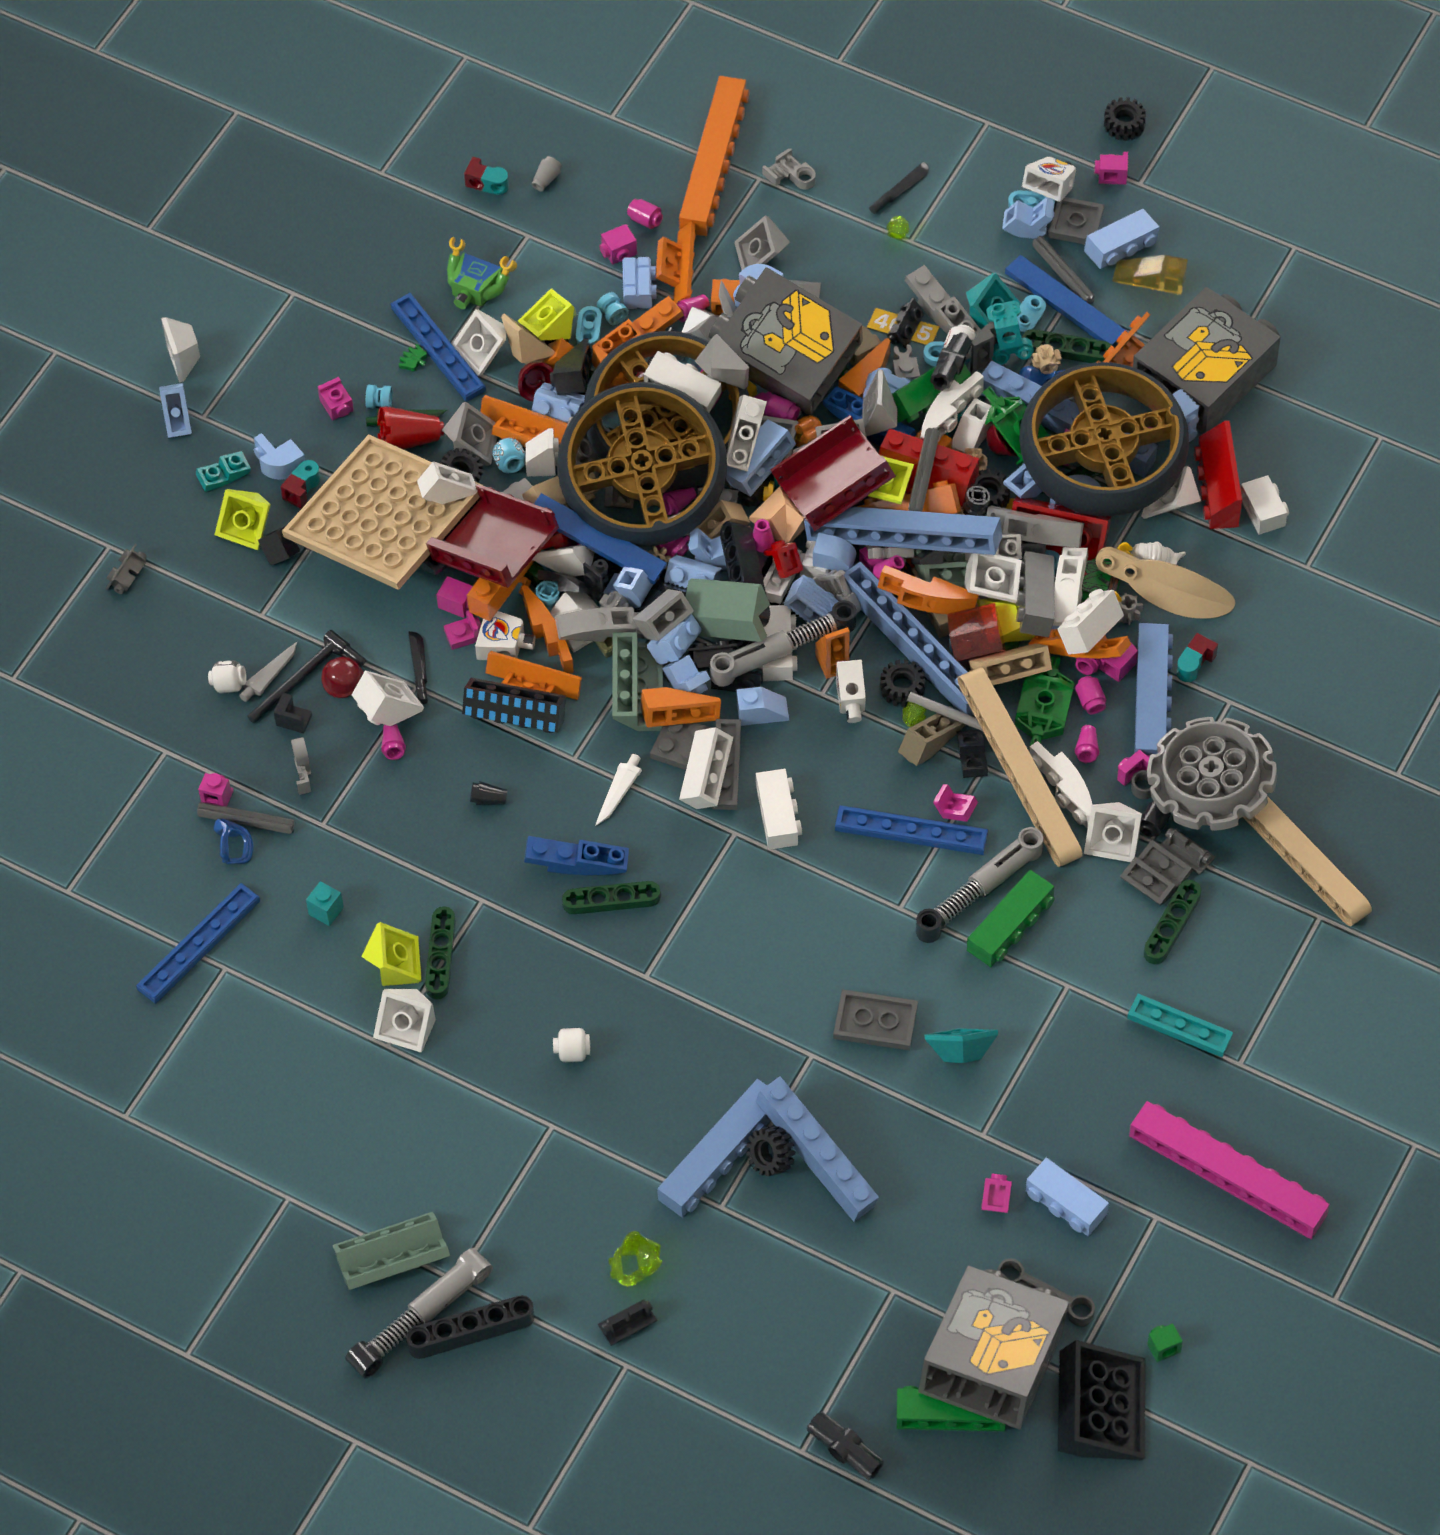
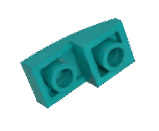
(226, 471)

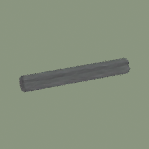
(1063, 269)
(924, 470)
(246, 817)

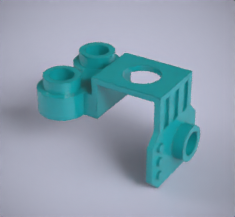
(1005, 320)

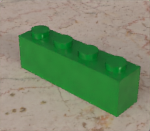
(920, 395)
(1010, 919)
(928, 1413)

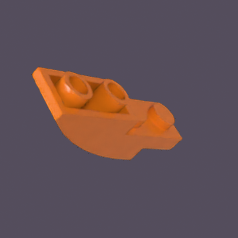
(654, 320)
(931, 597)

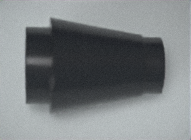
(487, 794)

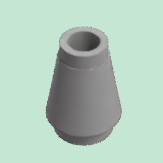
(546, 173)

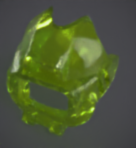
(647, 1258)

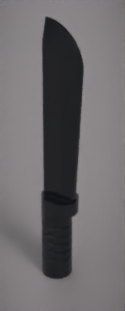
(907, 182)
(418, 658)

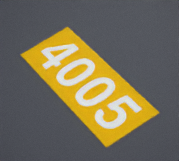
(884, 320)

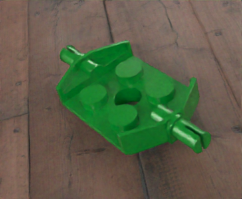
(1006, 415)
(1044, 719)

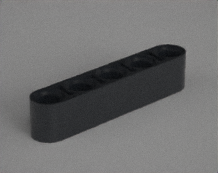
(742, 558)
(462, 1337)

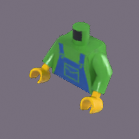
(474, 278)

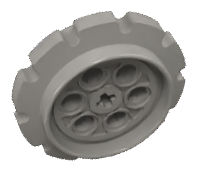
(1212, 773)

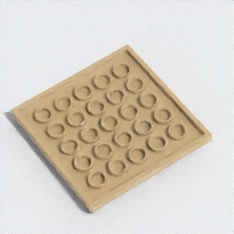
(375, 514)

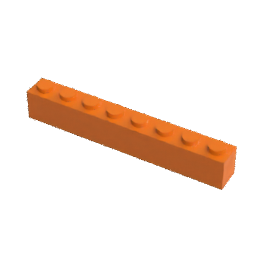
(713, 154)

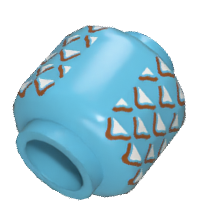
(509, 455)

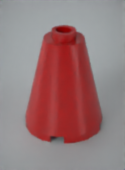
(408, 428)

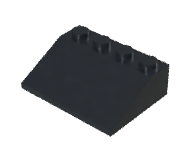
(1101, 1402)

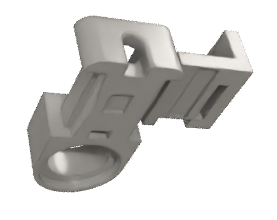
(791, 167)
(836, 584)
(302, 765)

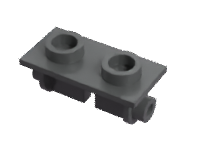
(131, 562)
(1187, 850)

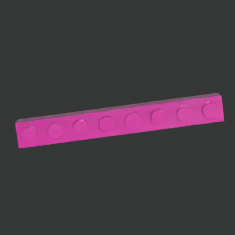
(1229, 1169)

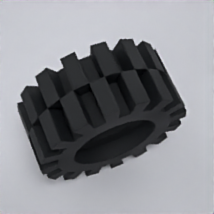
(1124, 108)
(465, 461)
(994, 481)
(897, 671)
(781, 1151)

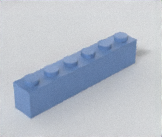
(1152, 686)
(817, 1149)
(714, 1154)

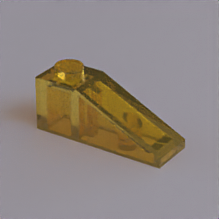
(1154, 272)

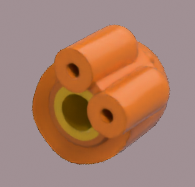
(806, 430)

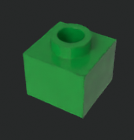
(1164, 1342)

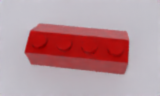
(947, 464)
(1219, 477)
(1094, 529)

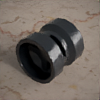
(976, 501)

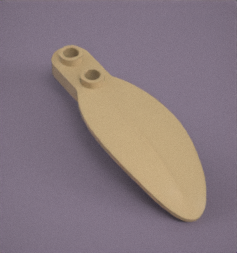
(1168, 585)

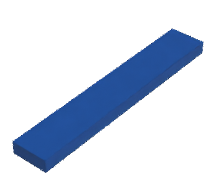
(1064, 300)
(438, 347)
(617, 551)
(911, 830)
(198, 943)

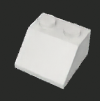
(993, 576)
(385, 699)

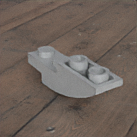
(936, 302)
(1039, 527)
(596, 623)

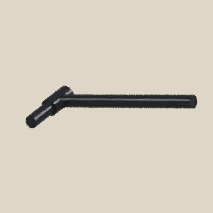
(333, 644)

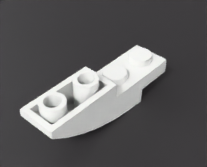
(951, 401)
(1069, 582)
(1070, 787)

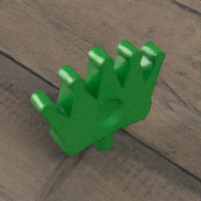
(413, 359)

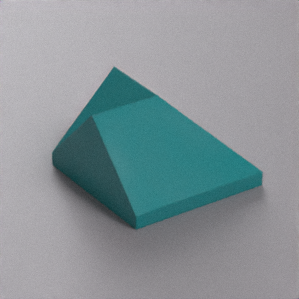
(987, 293)
(961, 1044)

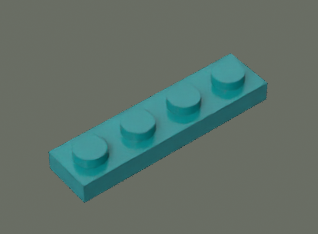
(1180, 1025)

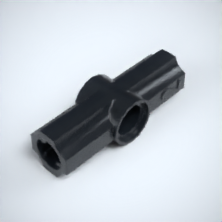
(951, 361)
(845, 1445)

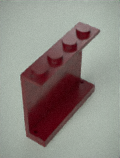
(832, 473)
(496, 537)

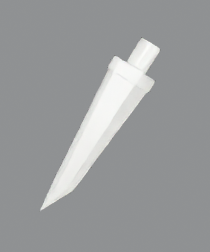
(621, 783)

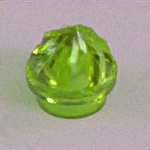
(898, 227)
(913, 714)

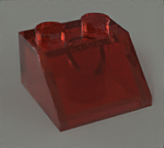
(975, 632)

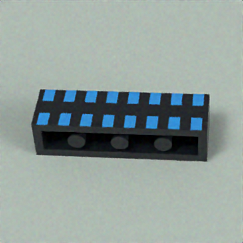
(514, 705)

